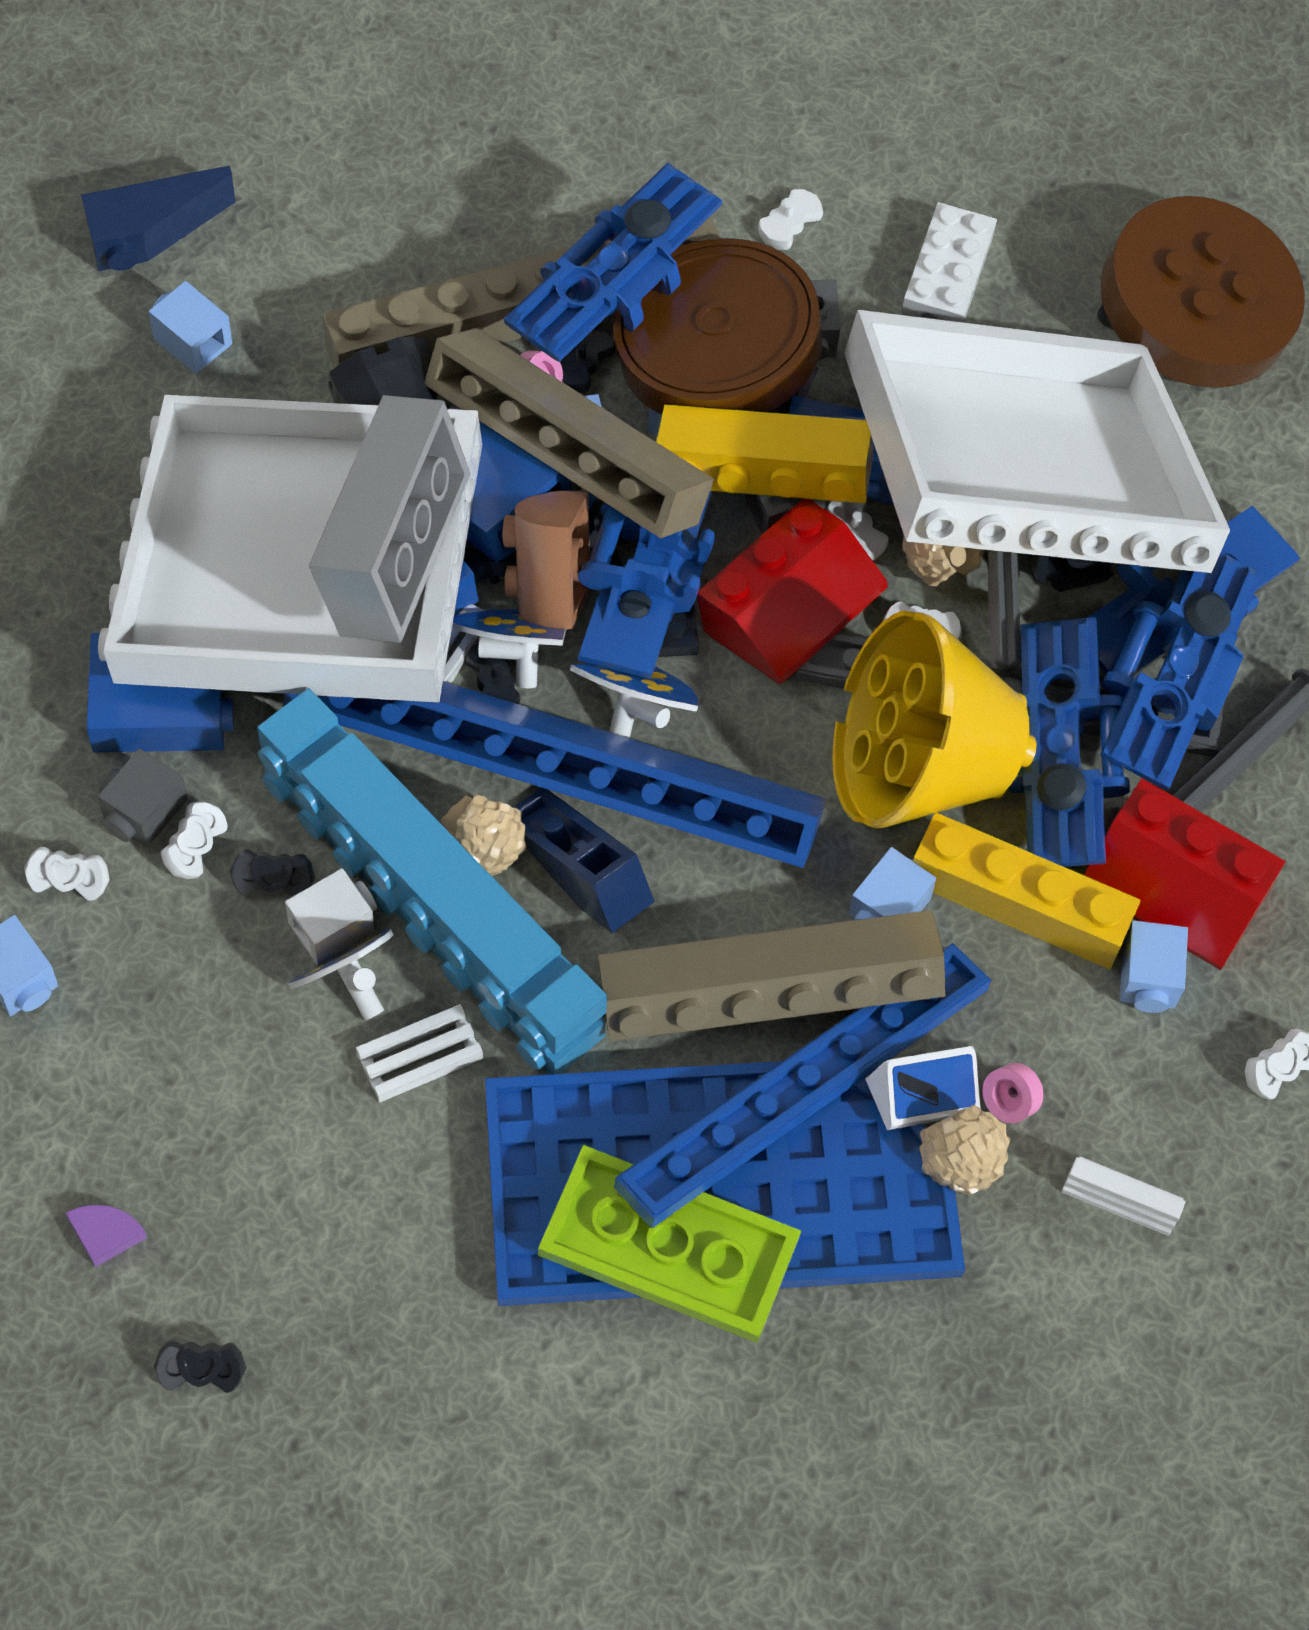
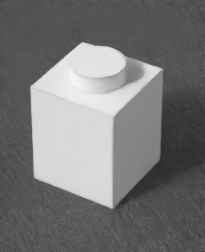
(331, 915)

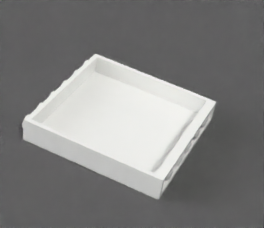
(1032, 443)
(223, 550)

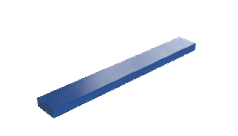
(790, 1094)

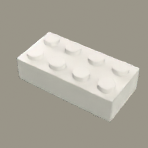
(949, 263)

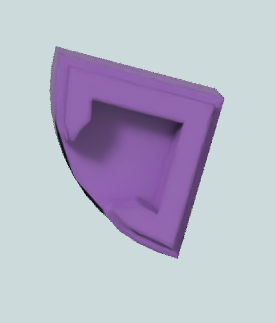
(105, 1231)

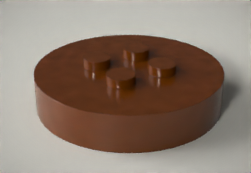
(1203, 291)
(731, 334)

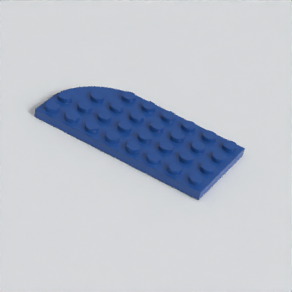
(834, 1176)

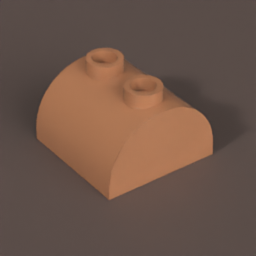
(550, 547)

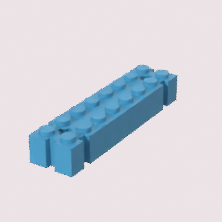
(431, 885)

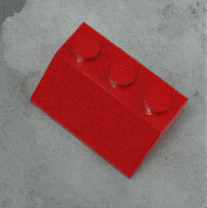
(790, 591)
(1186, 871)

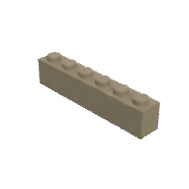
(569, 432)
(772, 975)

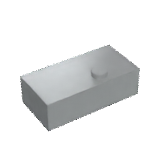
(390, 519)

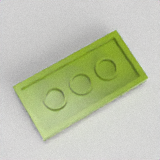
(699, 1261)

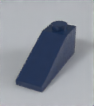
(148, 217)
(584, 860)

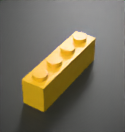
(772, 452)
(1026, 891)

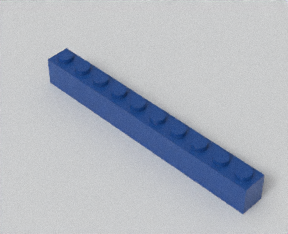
(596, 768)

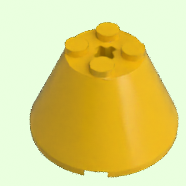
(925, 726)

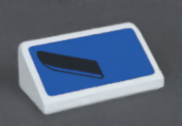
(925, 1087)

